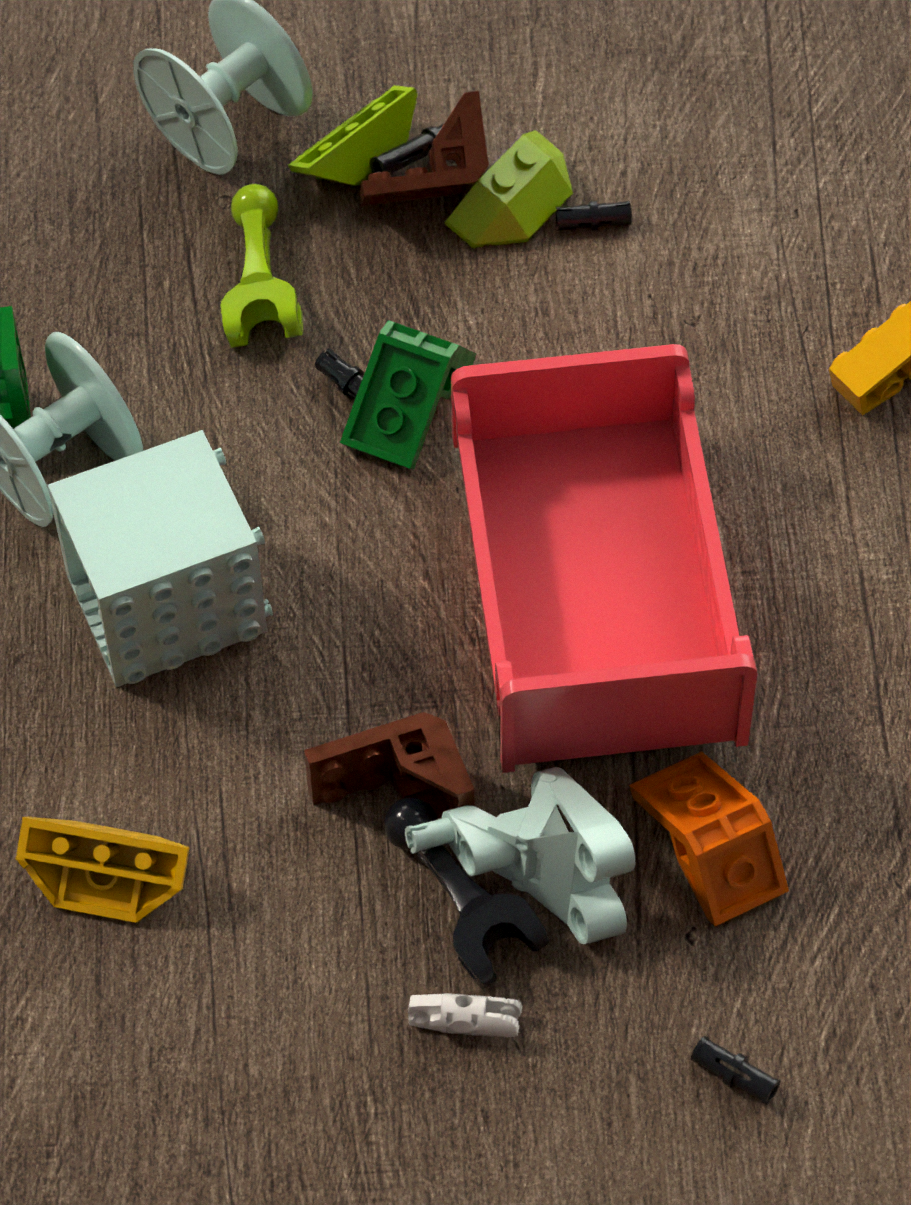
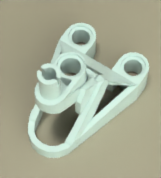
(540, 855)

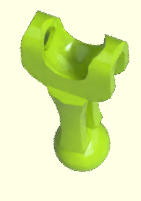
(259, 293)

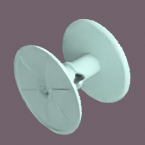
(255, 59)
(86, 404)

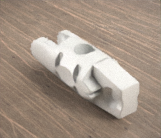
(465, 1014)

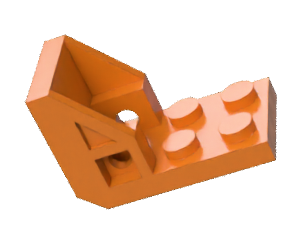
(717, 835)

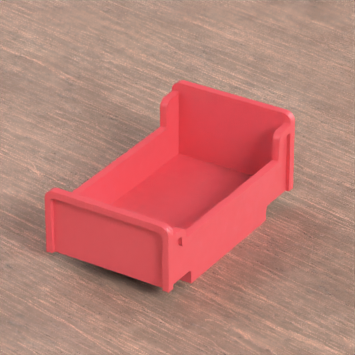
(599, 556)

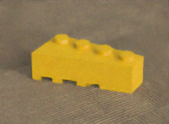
(877, 364)

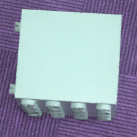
(160, 557)

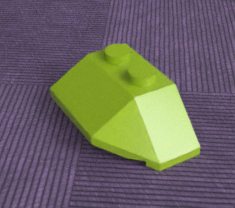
(347, 150)
(514, 195)

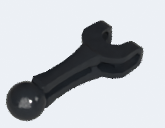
(482, 915)

